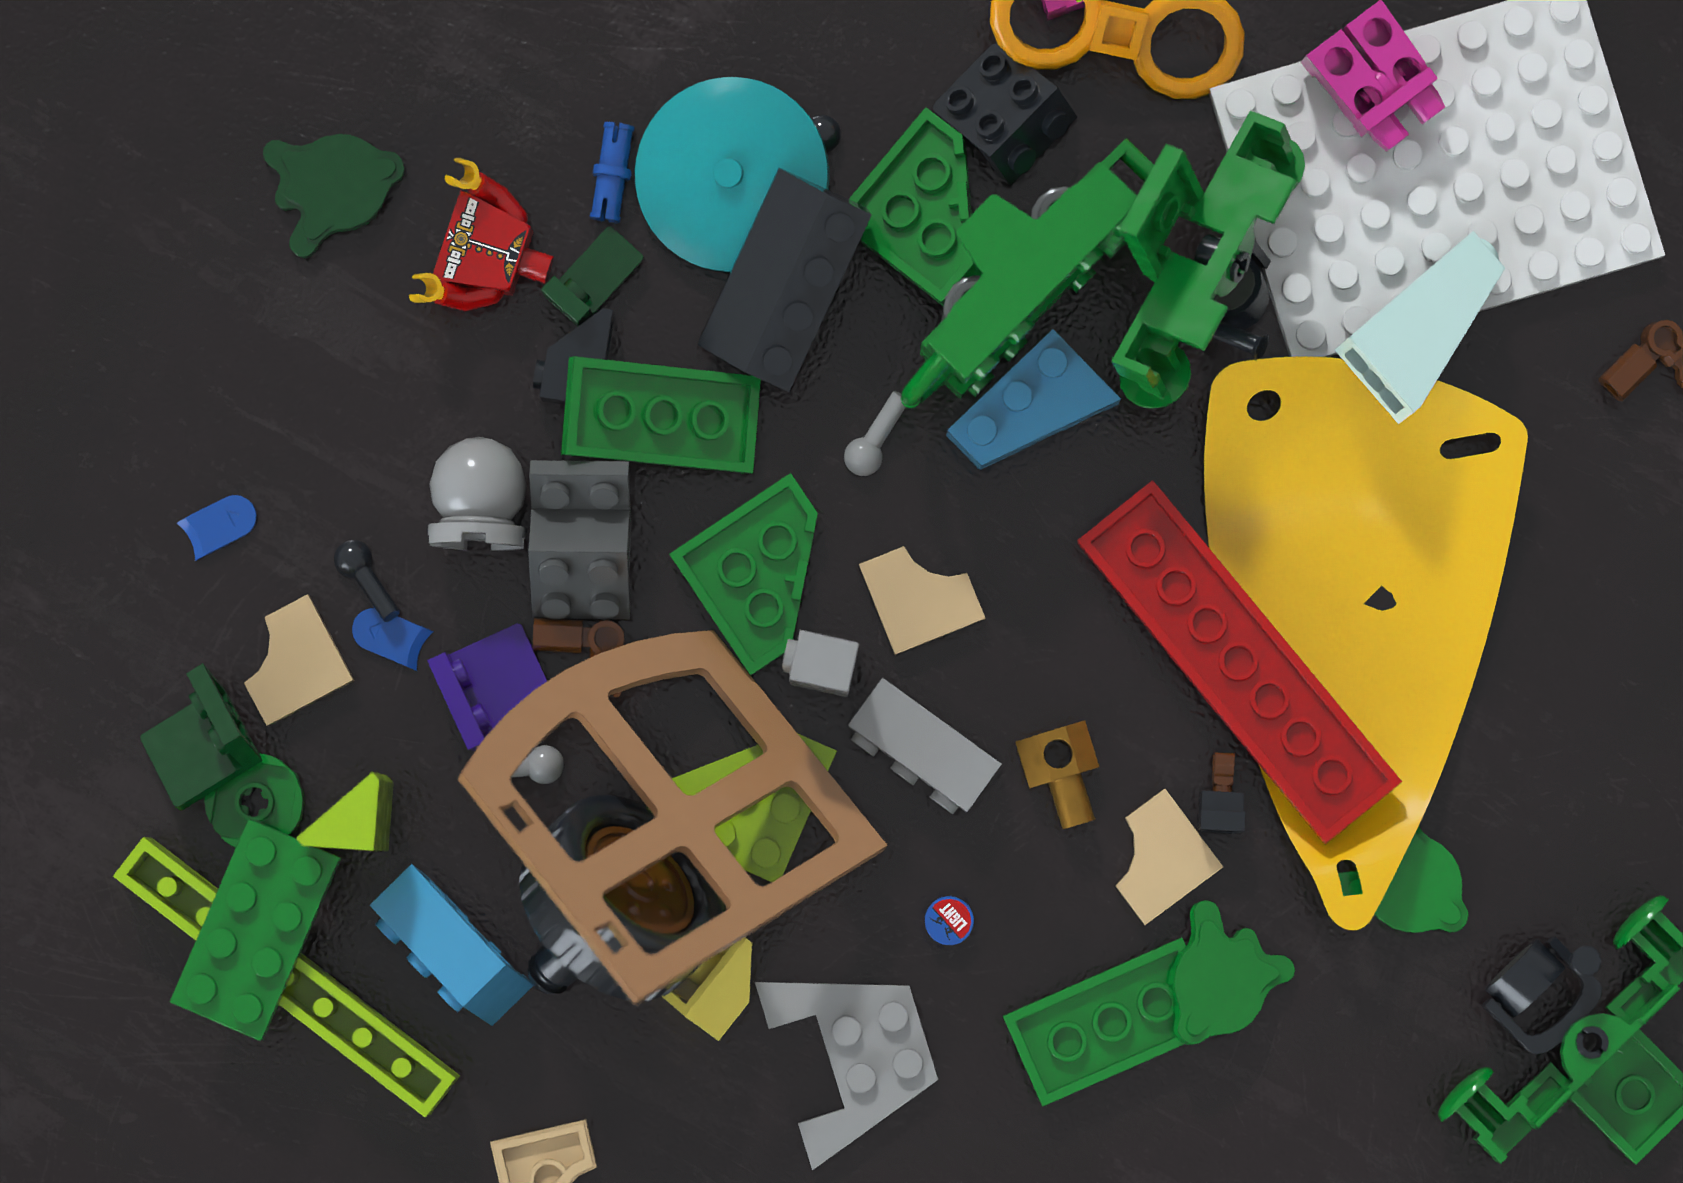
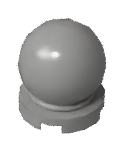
(477, 493)

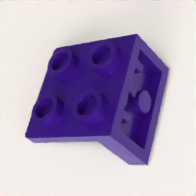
(487, 681)

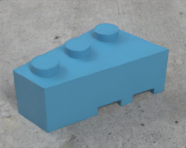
(1031, 402)
(448, 947)

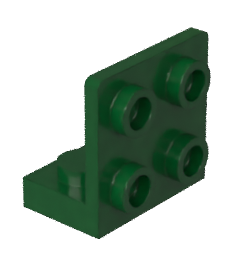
(201, 743)

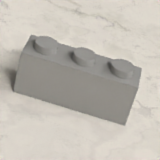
(820, 663)
(922, 747)

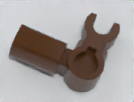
(1658, 341)
(571, 636)

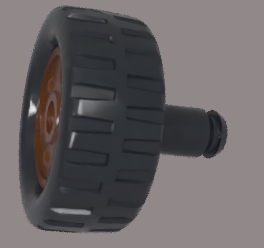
(651, 906)

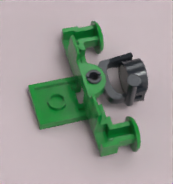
(1223, 286)
(1623, 1082)

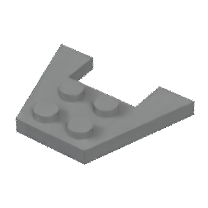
(872, 1048)

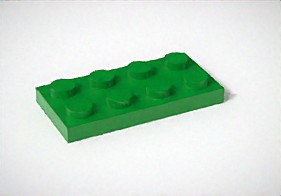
(660, 415)
(255, 930)
(1098, 1025)

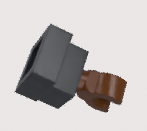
(1221, 809)

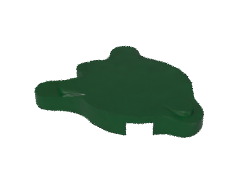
(333, 184)

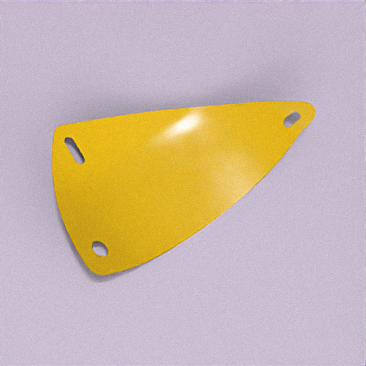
(1324, 515)

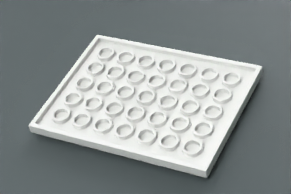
(1517, 155)

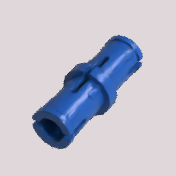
(612, 172)

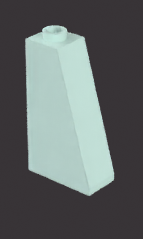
(1417, 332)

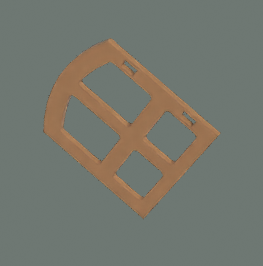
(680, 820)

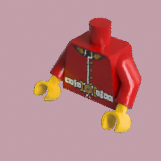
(482, 247)

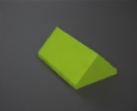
(357, 820)

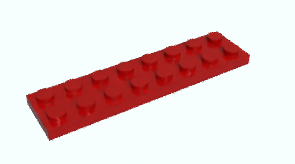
(1239, 662)

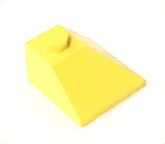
(716, 990)

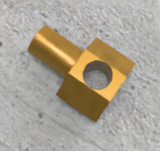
(1066, 782)

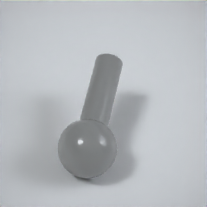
(864, 454)
(542, 765)

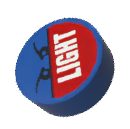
(949, 920)

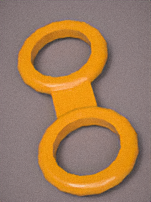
(1127, 34)

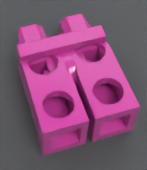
(1373, 73)

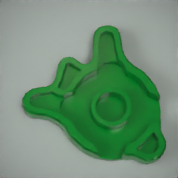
(1422, 892)
(1220, 978)

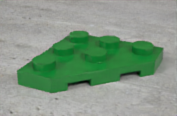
(918, 204)
(754, 570)

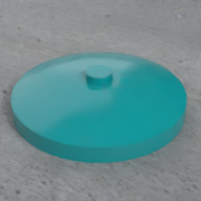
(713, 161)

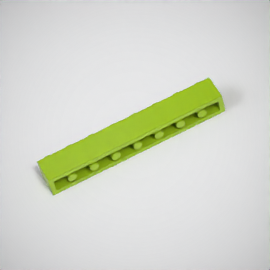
(310, 993)

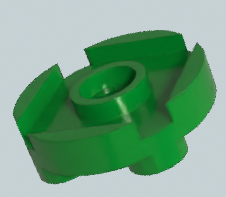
(278, 785)

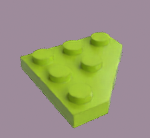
(768, 831)

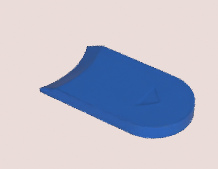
(219, 524)
(393, 639)

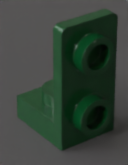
(593, 276)

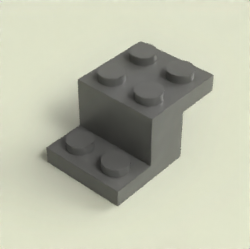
(580, 539)

